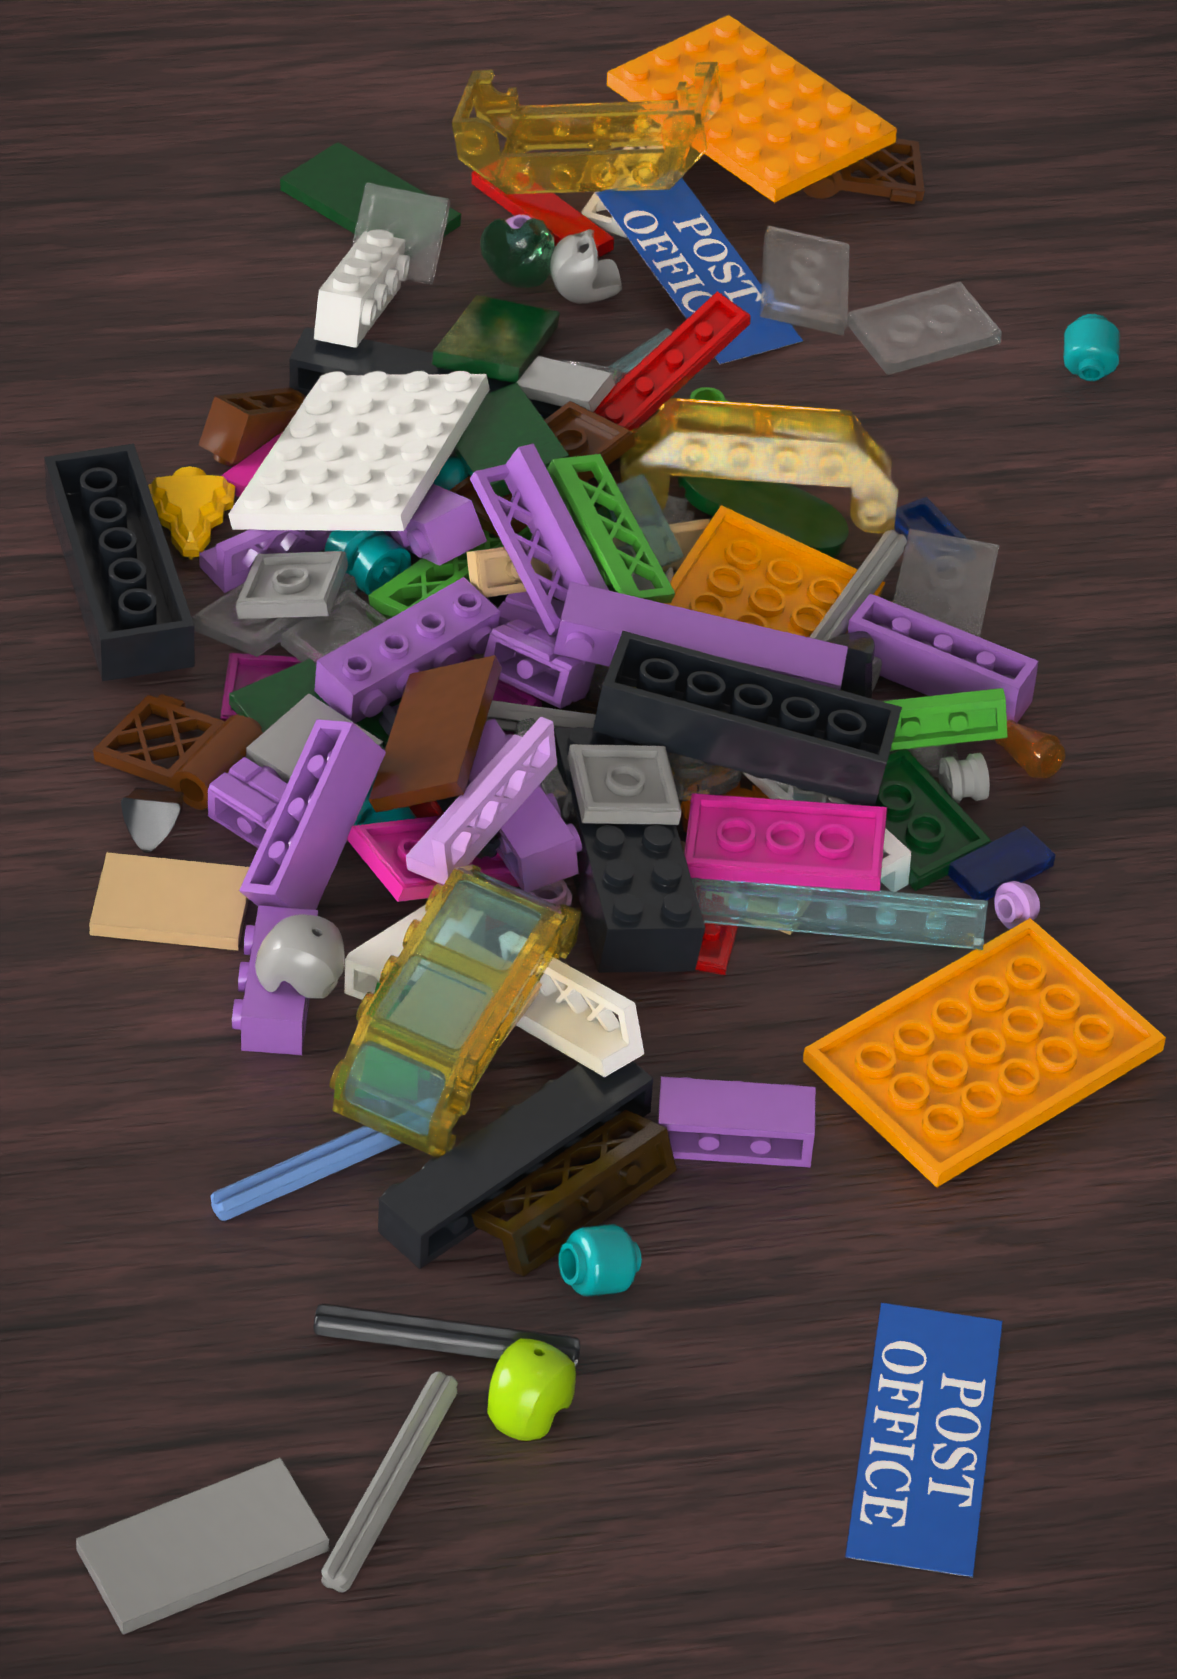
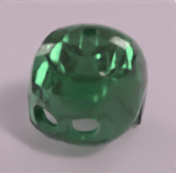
(518, 255)

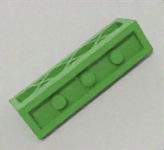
(599, 531)
(426, 578)
(950, 719)

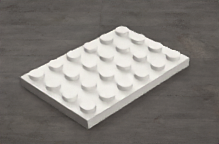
(360, 452)

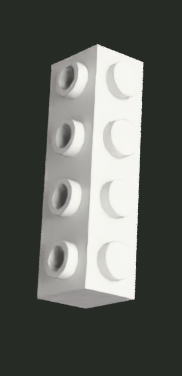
(360, 288)

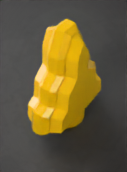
(191, 506)

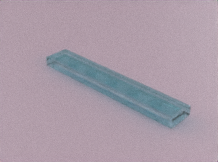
(845, 912)

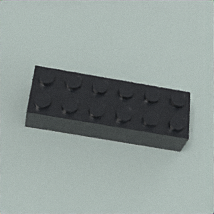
(119, 562)
(747, 719)
(631, 883)

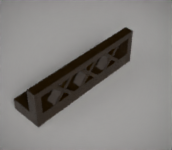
(584, 1192)

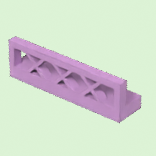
(486, 804)

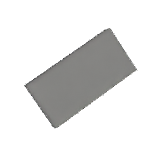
(563, 382)

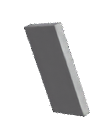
(201, 1545)

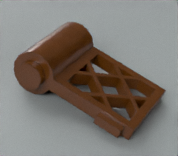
(880, 182)
(200, 758)

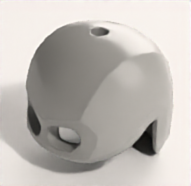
(580, 274)
(303, 953)

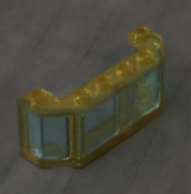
(447, 1006)

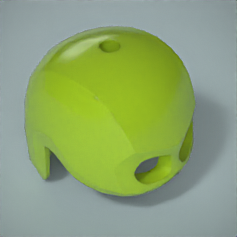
(530, 1388)

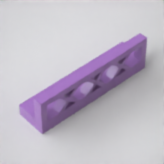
(553, 531)
(232, 559)

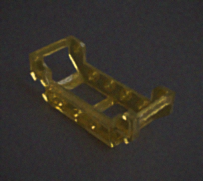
(599, 126)
(765, 446)

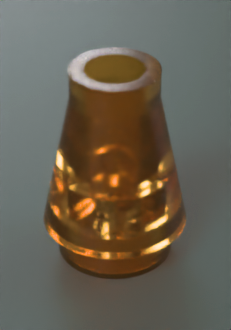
(1033, 750)

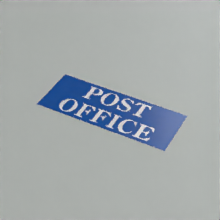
(695, 261)
(925, 1440)

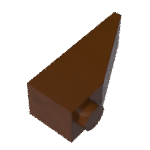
(247, 421)

